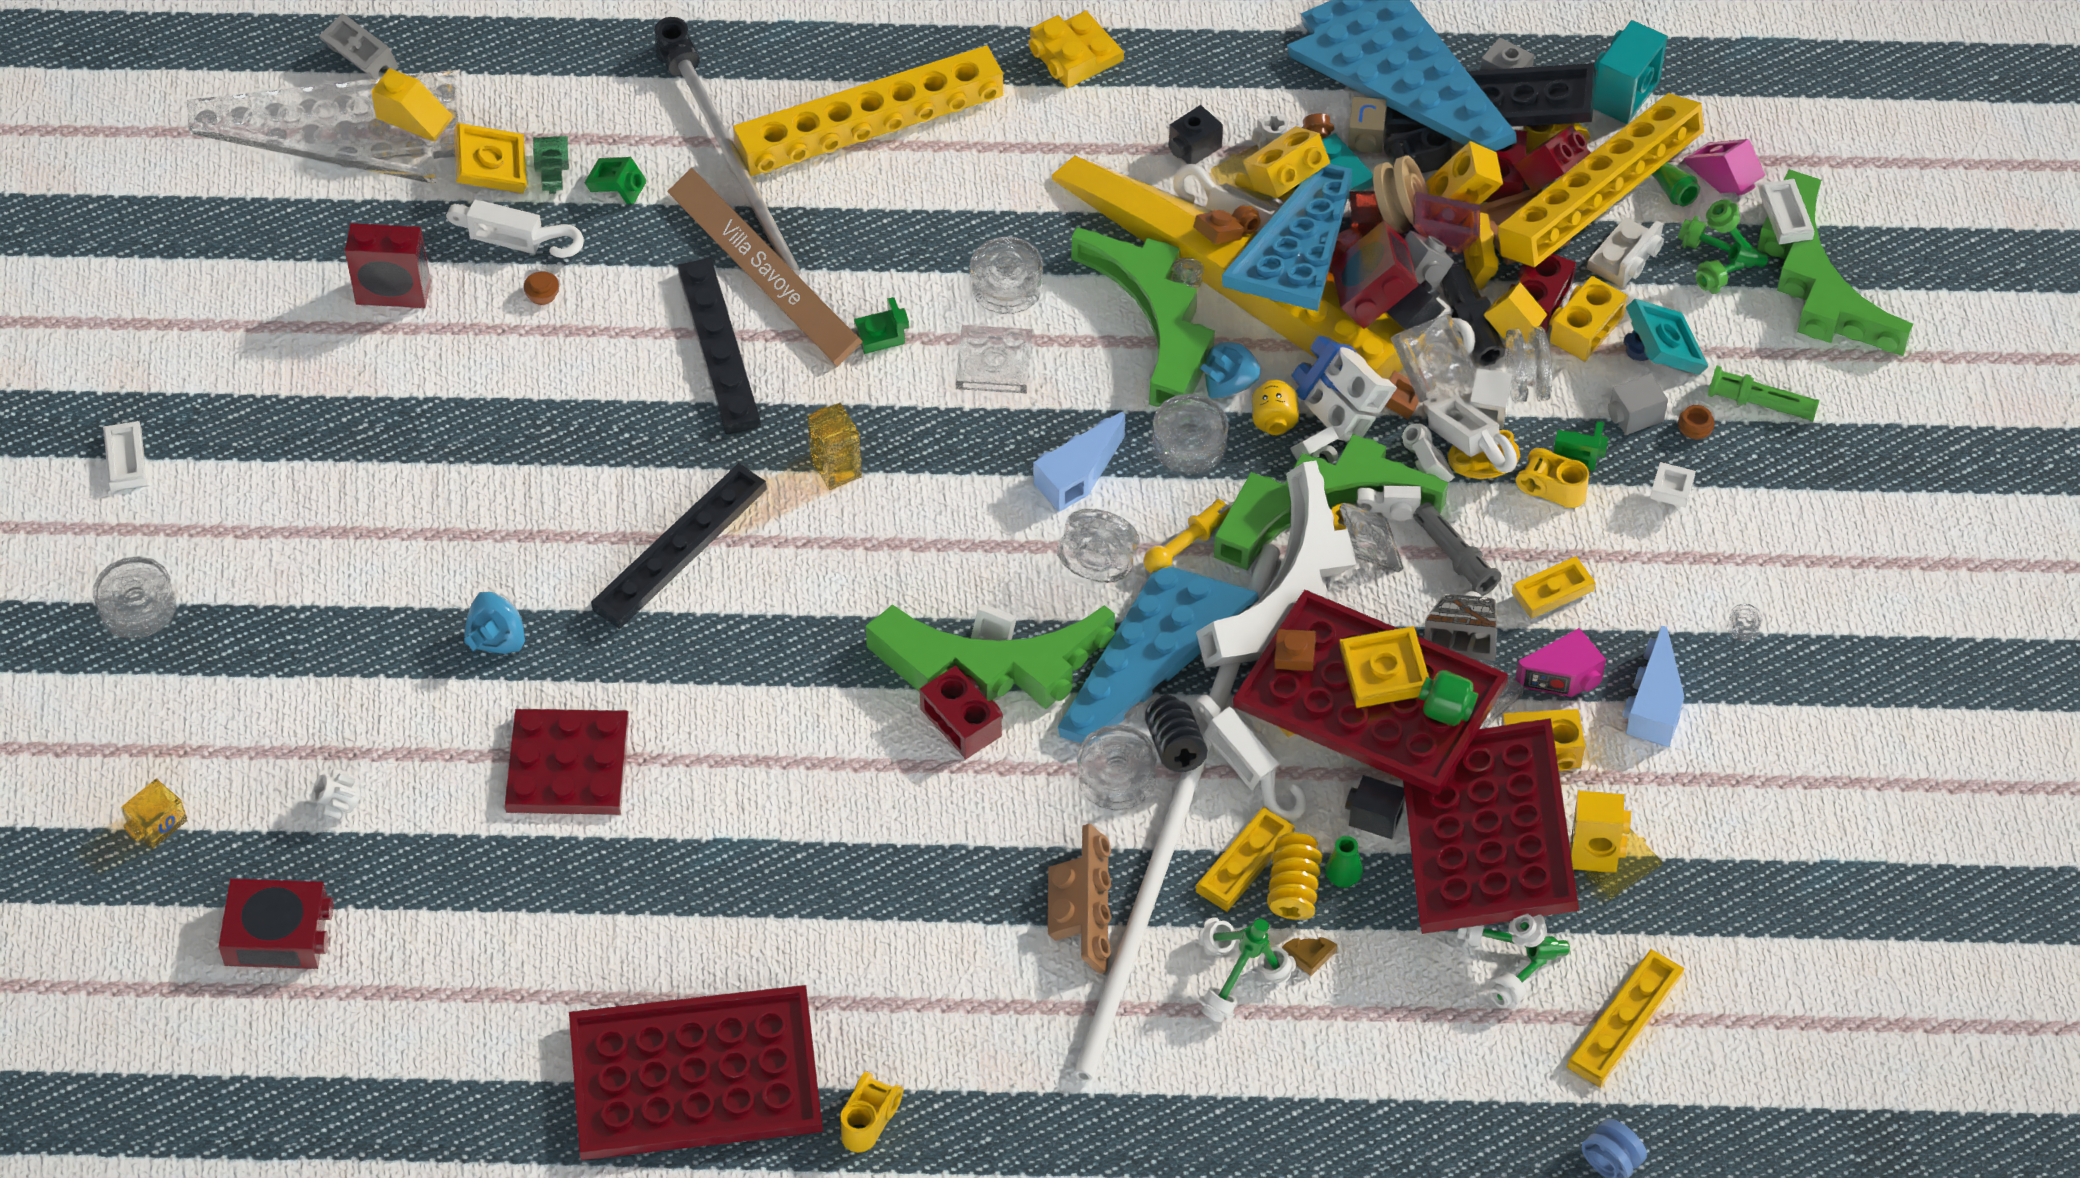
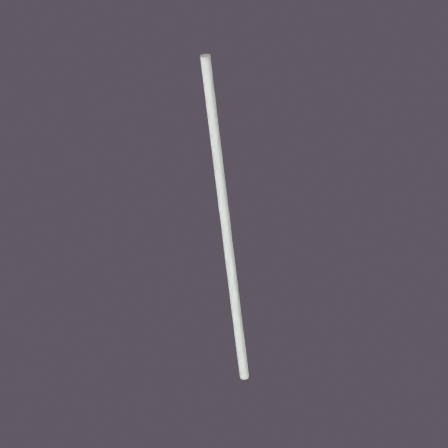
(1160, 858)

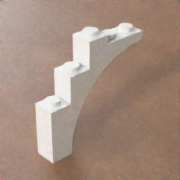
(1311, 553)

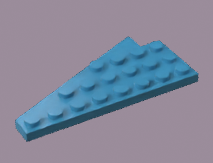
(1397, 56)

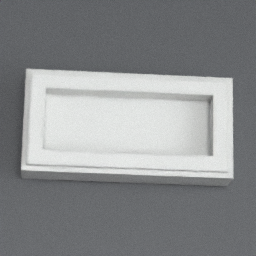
(1786, 211)
(125, 456)

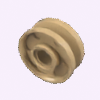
(1395, 191)

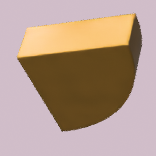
(1310, 953)

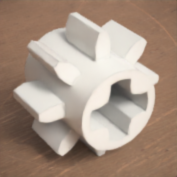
(1269, 129)
(335, 793)

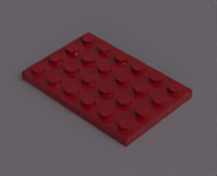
(1384, 735)
(1493, 834)
(694, 1072)

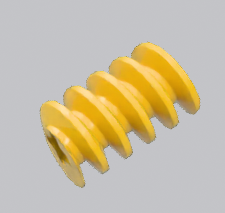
(1294, 876)

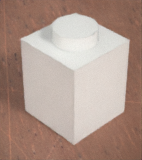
(1491, 394)

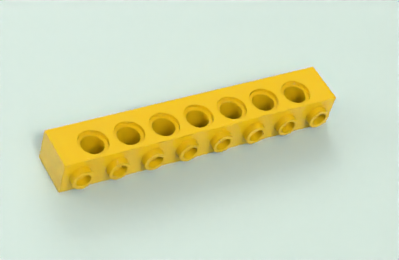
(868, 110)
(1600, 180)

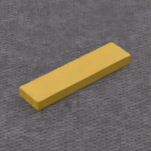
(1625, 1018)

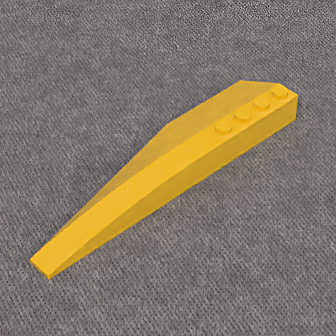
(1170, 219)

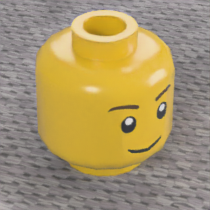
(1275, 407)

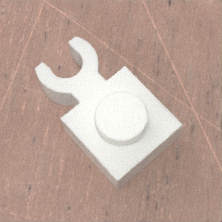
(1394, 501)

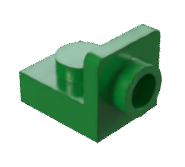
(618, 175)
(882, 328)
(1582, 447)

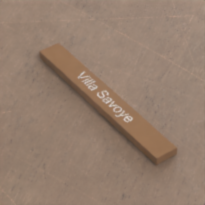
(765, 267)

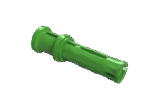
(1745, 390)

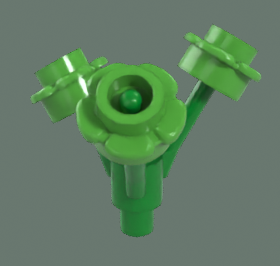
(1724, 218)

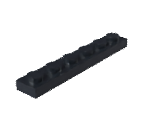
(718, 346)
(678, 546)

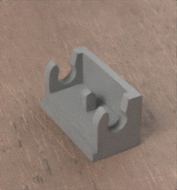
(358, 46)

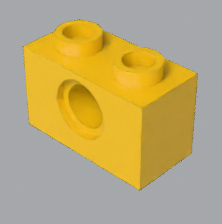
(1598, 831)

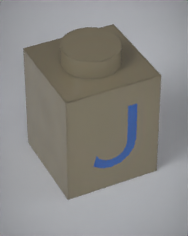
(1367, 124)

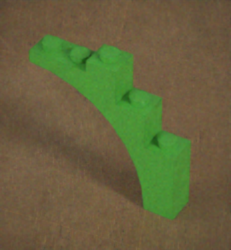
(1830, 301)
(1167, 305)
(1265, 505)
(1036, 664)

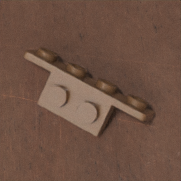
(1080, 899)

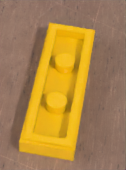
(1243, 859)

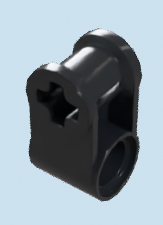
(1425, 146)

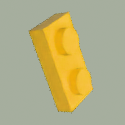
(1481, 256)
(1553, 587)

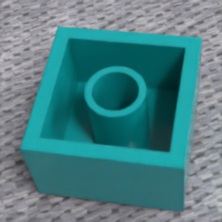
(1629, 71)

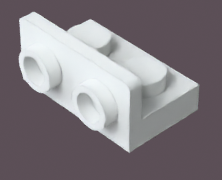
(1626, 251)

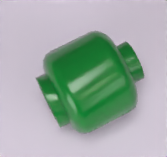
(1448, 698)

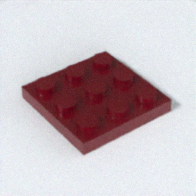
(567, 761)

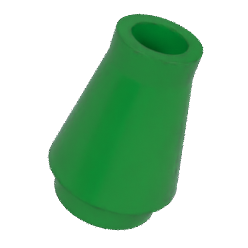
(1677, 184)
(1344, 863)

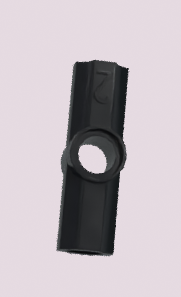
(1470, 306)

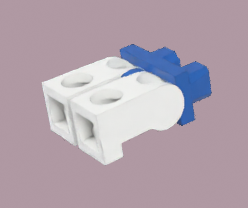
(1342, 388)

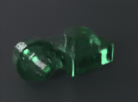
(550, 158)

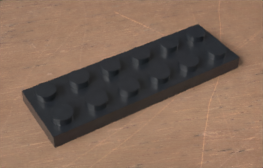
(1527, 96)

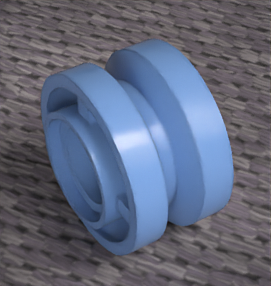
(1614, 1150)

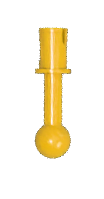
(1199, 527)

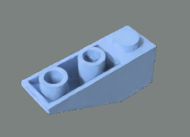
(1076, 466)
(1659, 695)

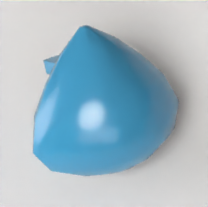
(1229, 369)
(494, 625)

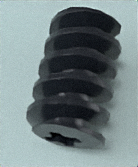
(1175, 734)

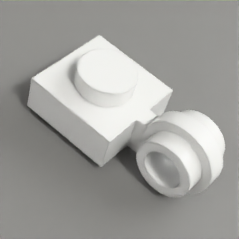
(1430, 460)

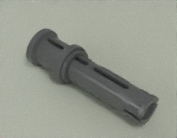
(1466, 559)

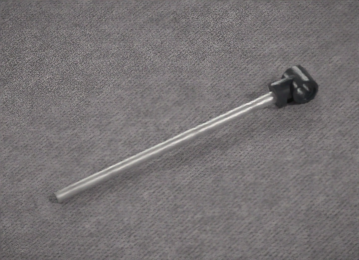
(682, 59)

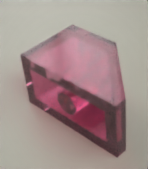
(1446, 219)

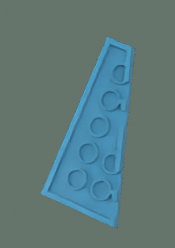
(1296, 246)
(1151, 646)

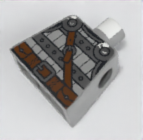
(1464, 625)

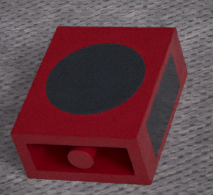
(388, 265)
(1374, 274)
(275, 923)

